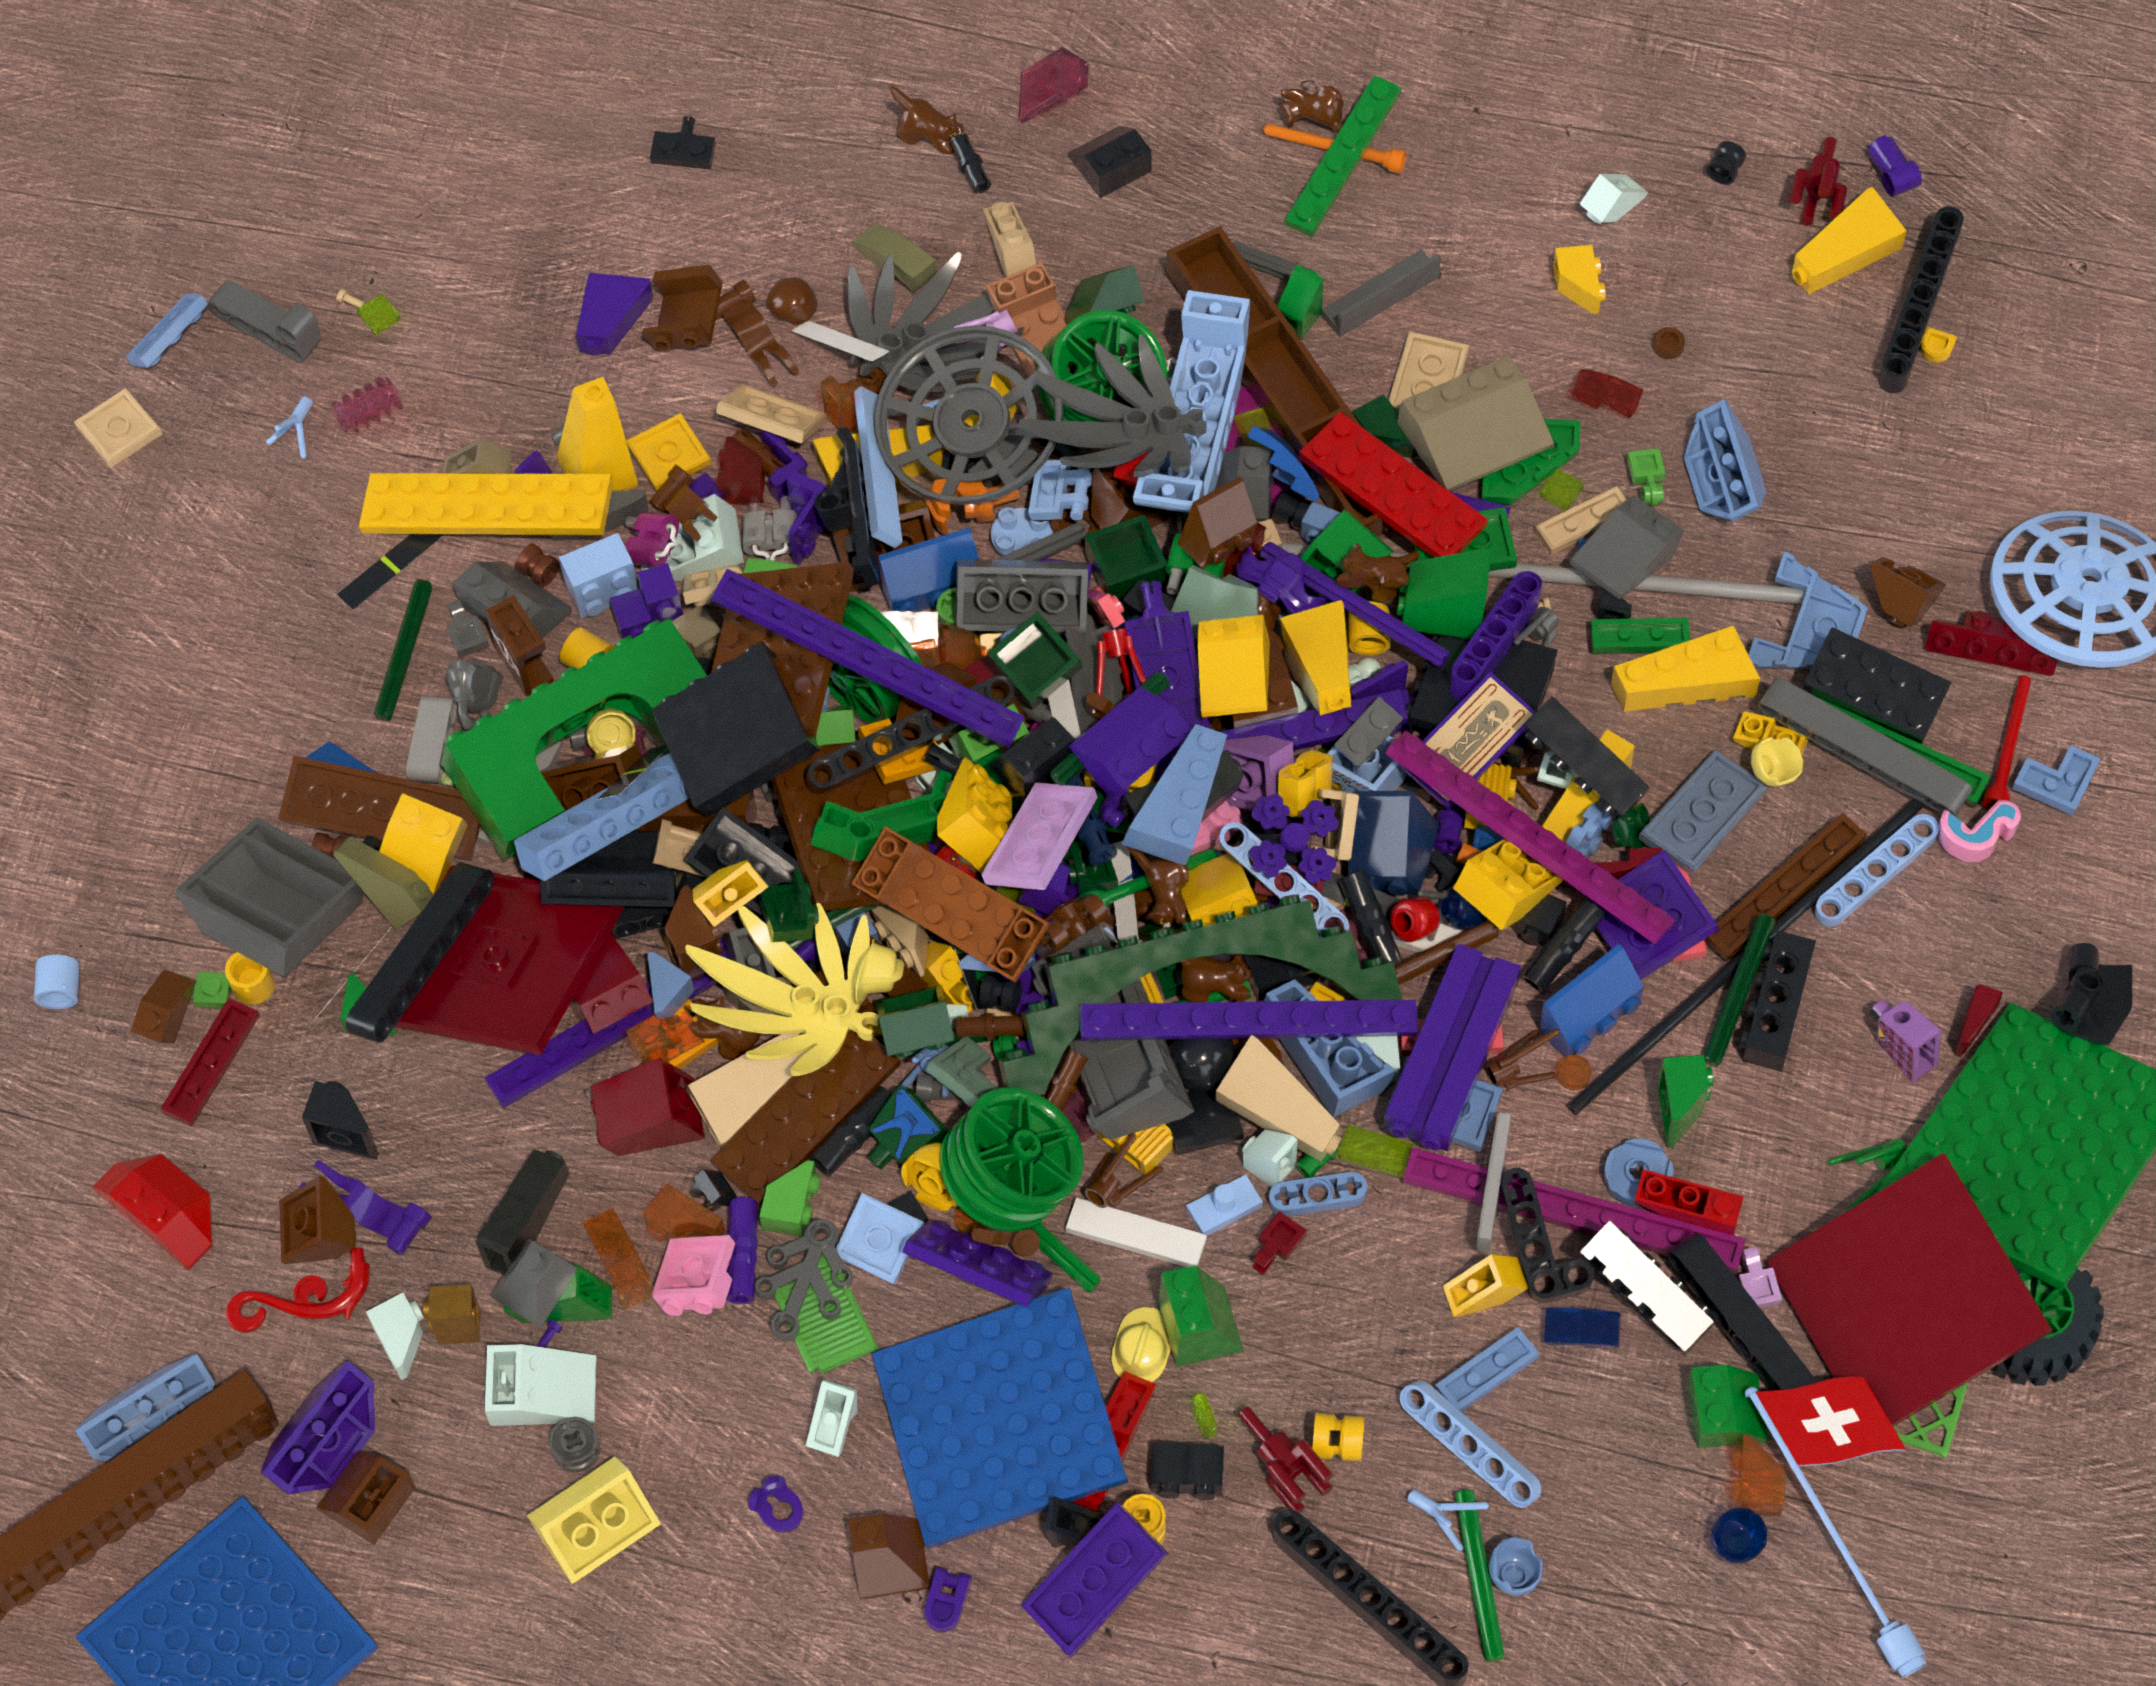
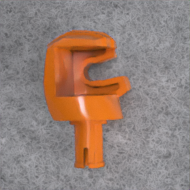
(981, 512)

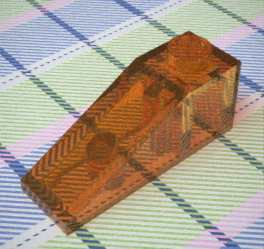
(619, 1259)

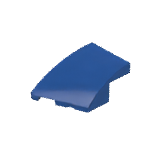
(1288, 465)

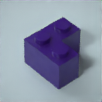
(653, 601)

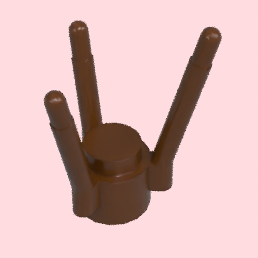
(1504, 1067)
(1104, 1185)

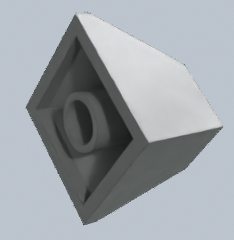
(1255, 470)
(534, 1282)

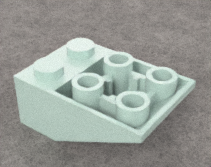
(716, 548)
(538, 1385)

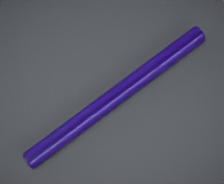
(1365, 610)

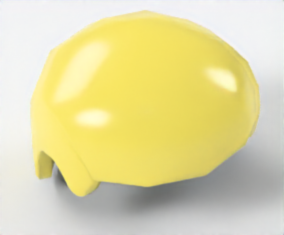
(610, 730)
(1776, 761)

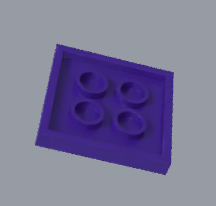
(1664, 887)

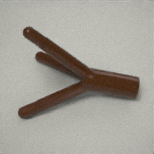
(1524, 771)

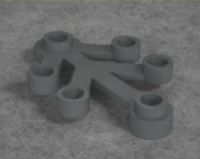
(804, 1275)

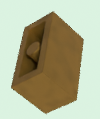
(453, 1314)

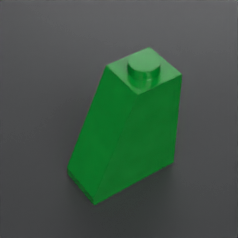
(582, 1300)

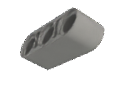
(432, 727)

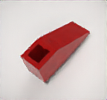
(1689, 1201)

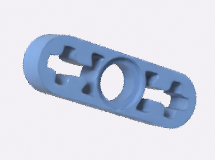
(1309, 1206)

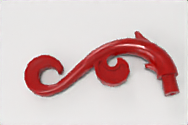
(305, 1288)

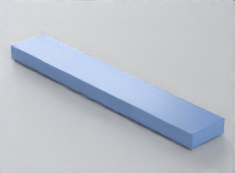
(878, 477)

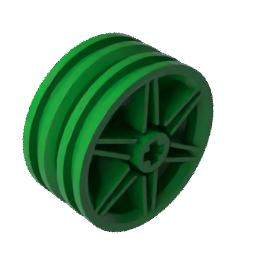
(1071, 346)
(867, 698)
(1021, 1147)

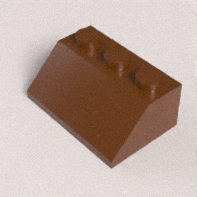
(915, 528)
(587, 775)

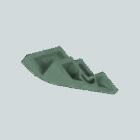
(1215, 598)

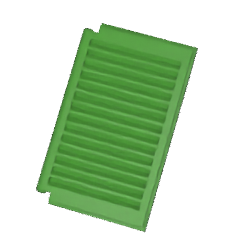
(826, 1342)

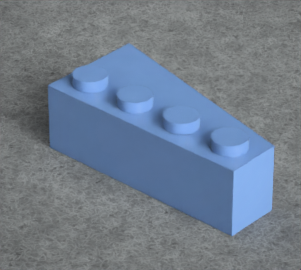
(1175, 807)
(1336, 1067)

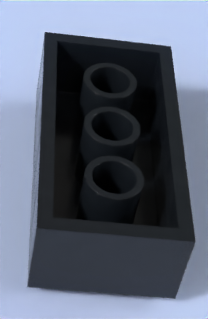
(1876, 685)

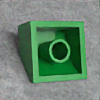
(1682, 1094)
(1721, 1407)

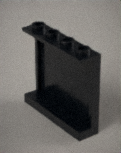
(1524, 670)
(733, 730)
(617, 877)

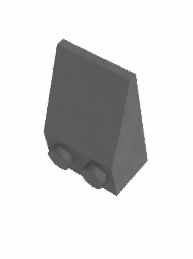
(1628, 547)

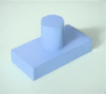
(1224, 1205)

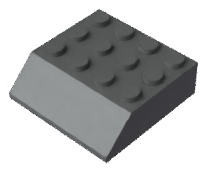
(270, 896)

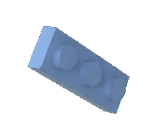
(167, 331)
(1488, 1370)

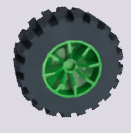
(2075, 1326)

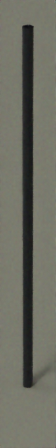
(1730, 968)

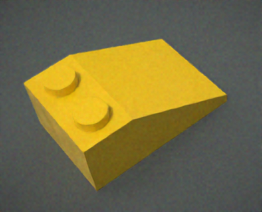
(1233, 665)
(423, 839)

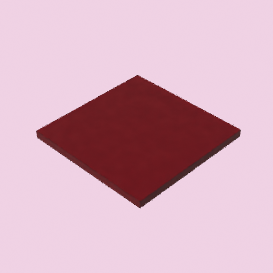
(512, 969)
(1910, 1291)

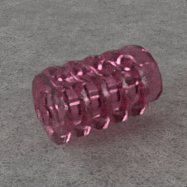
(366, 404)

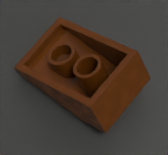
(1280, 691)

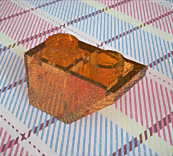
(1760, 1479)

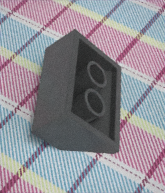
(493, 582)

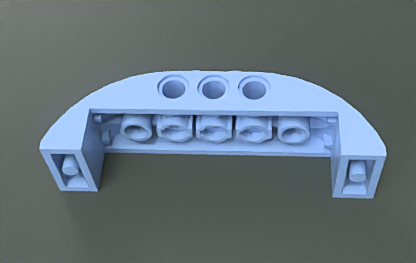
(1204, 379)

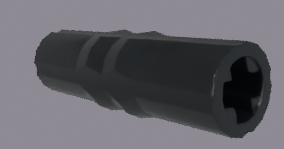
(1370, 917)
(1563, 945)
(850, 1134)

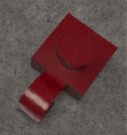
(1279, 1238)

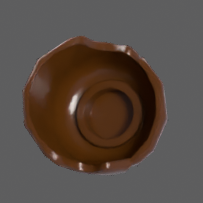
(792, 300)

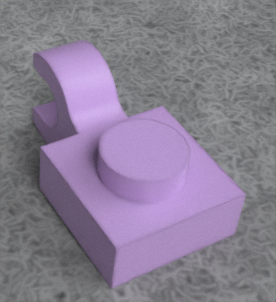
(1759, 1282)

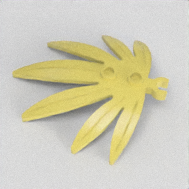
(812, 1009)

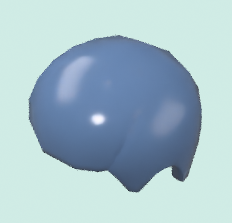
(1515, 1566)

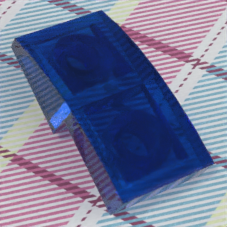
(1582, 1327)

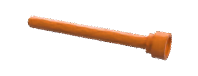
(1391, 159)

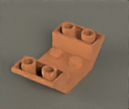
(1032, 305)

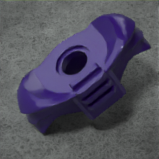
(1279, 579)

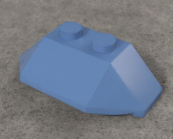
(1723, 465)
(144, 1407)

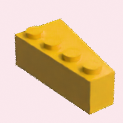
(1692, 671)

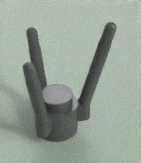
(1540, 626)

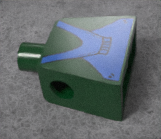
(904, 1127)

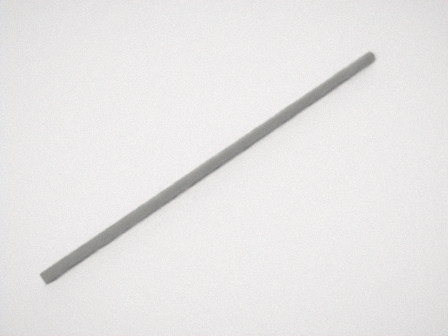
(1652, 583)

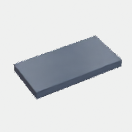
(1703, 811)

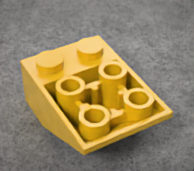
(974, 814)
(1505, 883)

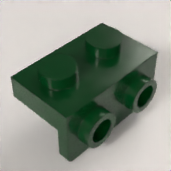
(1087, 875)
(789, 910)

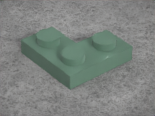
(960, 1068)

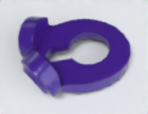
(776, 1487)

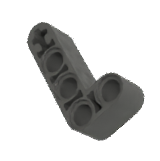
(288, 332)

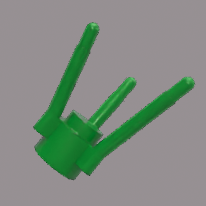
(1885, 1156)

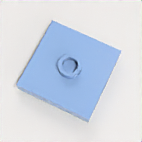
(877, 1238)

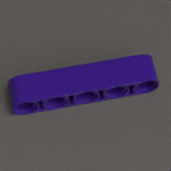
(1496, 633)

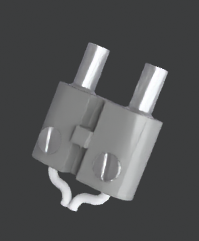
(768, 532)

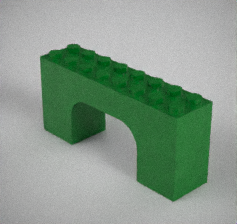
(497, 758)

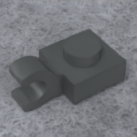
(465, 632)

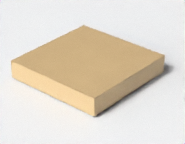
(118, 428)

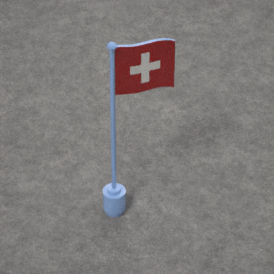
(1829, 1426)

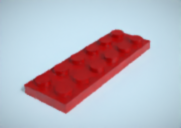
(1392, 488)

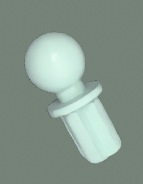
(1365, 669)

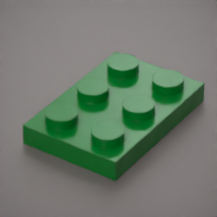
(1495, 537)

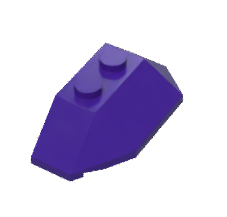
(323, 1433)

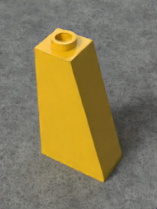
(1849, 243)
(829, 459)
(1574, 802)

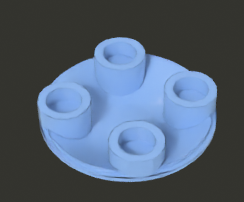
(1016, 529)

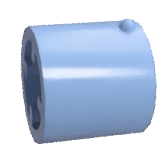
(56, 981)

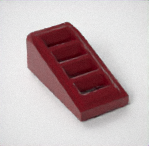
(1981, 1008)

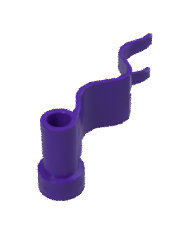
(377, 1214)

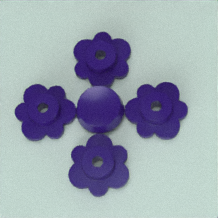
(1294, 838)

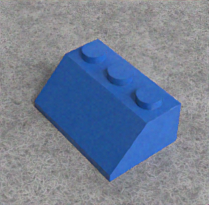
(921, 572)
(1592, 1003)

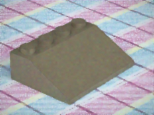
(1475, 424)

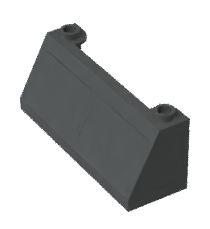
(1127, 1080)

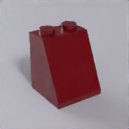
(610, 989)
(646, 1109)

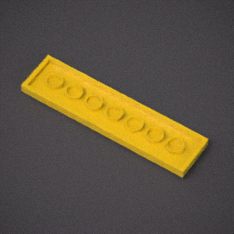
(486, 504)

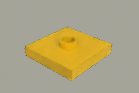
(665, 446)

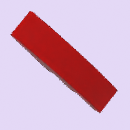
(1125, 1412)

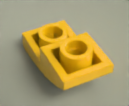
(1757, 727)

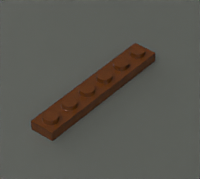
(1787, 884)

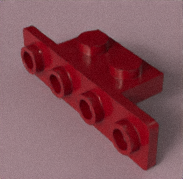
(1988, 641)

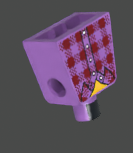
(1907, 1038)

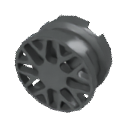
(574, 1444)

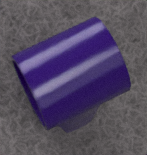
(1896, 172)

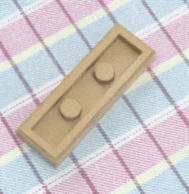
(1578, 521)

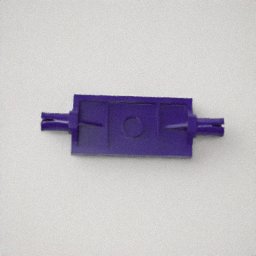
(1167, 646)

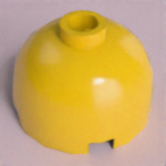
(924, 1174)

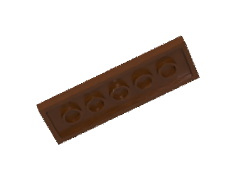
(362, 801)
(803, 1116)

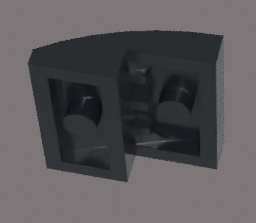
(1207, 1126)

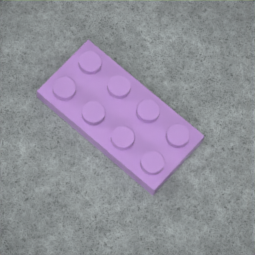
(1039, 836)

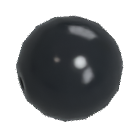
(1202, 1061)

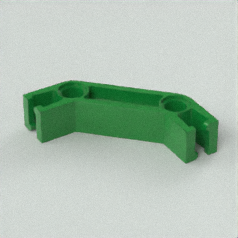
(855, 833)

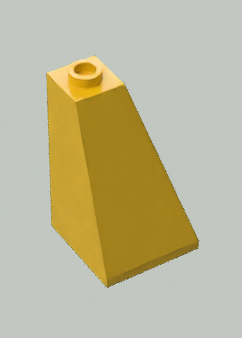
(594, 437)
(1319, 655)

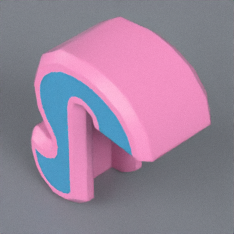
(1981, 840)

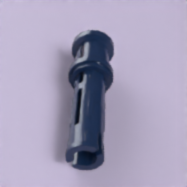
(1094, 834)

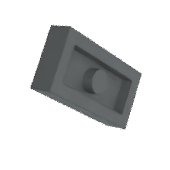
(1368, 732)

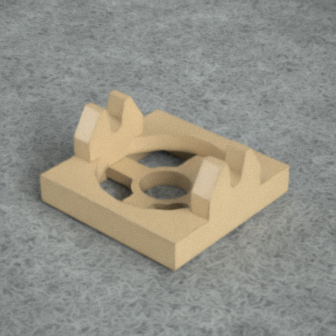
(1340, 842)

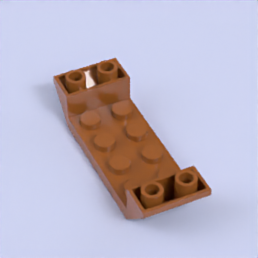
(951, 904)

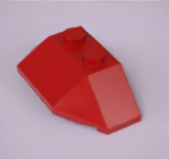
(162, 1205)

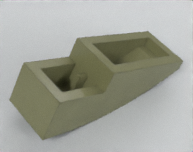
(910, 262)

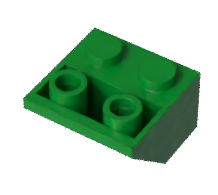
(1337, 540)

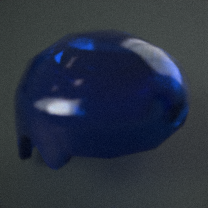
(1738, 1535)

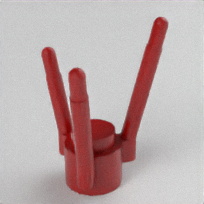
(1117, 644)

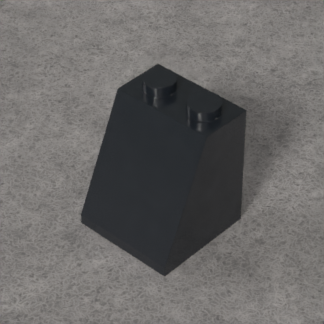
(1031, 759)

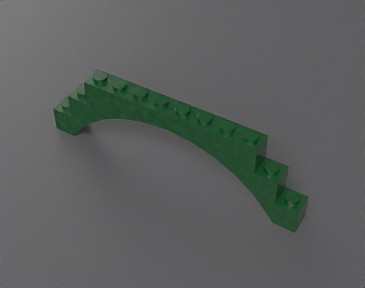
(1276, 931)

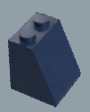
(1392, 840)

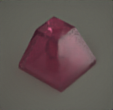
(1051, 82)

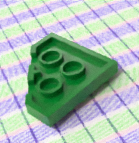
(1520, 478)

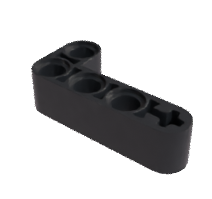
(1538, 1235)

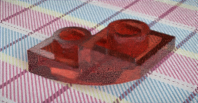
(1600, 388)

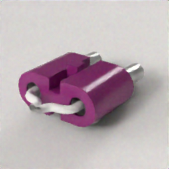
(652, 537)

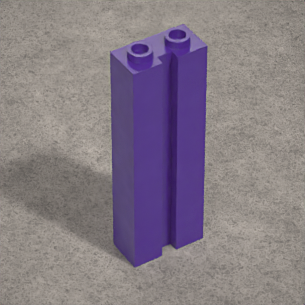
(1452, 1048)

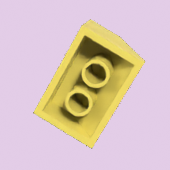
(594, 1519)

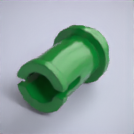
(1310, 1166)

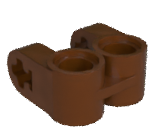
(1070, 922)

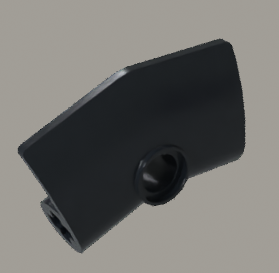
(2095, 997)

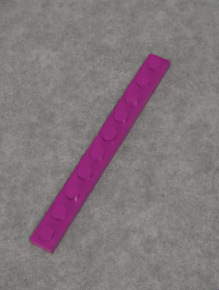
(1530, 837)
(1568, 1207)

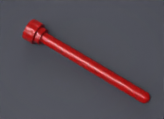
(1998, 789)

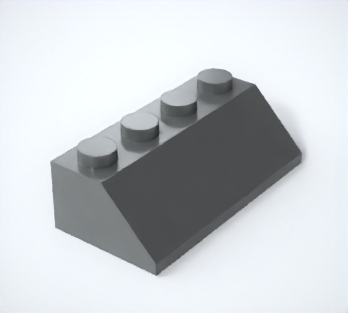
(1008, 592)

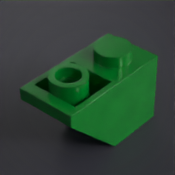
(1302, 300)

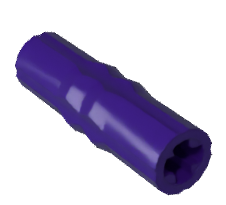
(742, 1265)

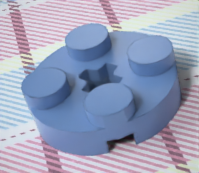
(1586, 836)
(1626, 1157)

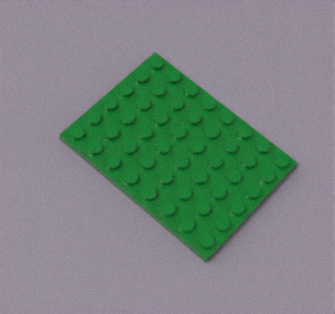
(2043, 1139)

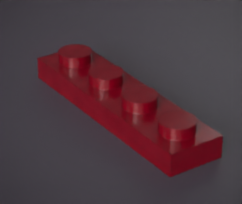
(210, 1062)

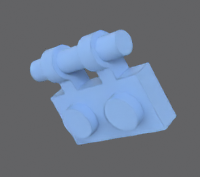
(1050, 489)

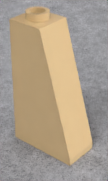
(739, 1091)
(1276, 1101)

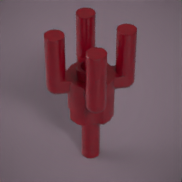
(1819, 182)
(1286, 1462)

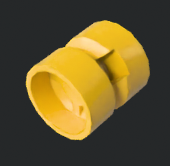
(1351, 1436)
(1149, 1513)

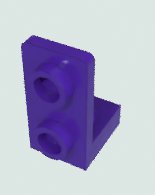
(793, 461)

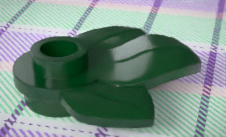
(1628, 829)

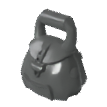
(473, 687)

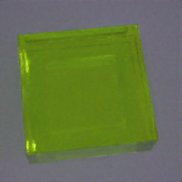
(378, 314)
(1561, 489)
(1204, 1416)

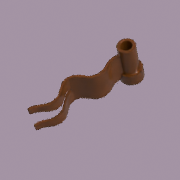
(752, 328)
(682, 501)

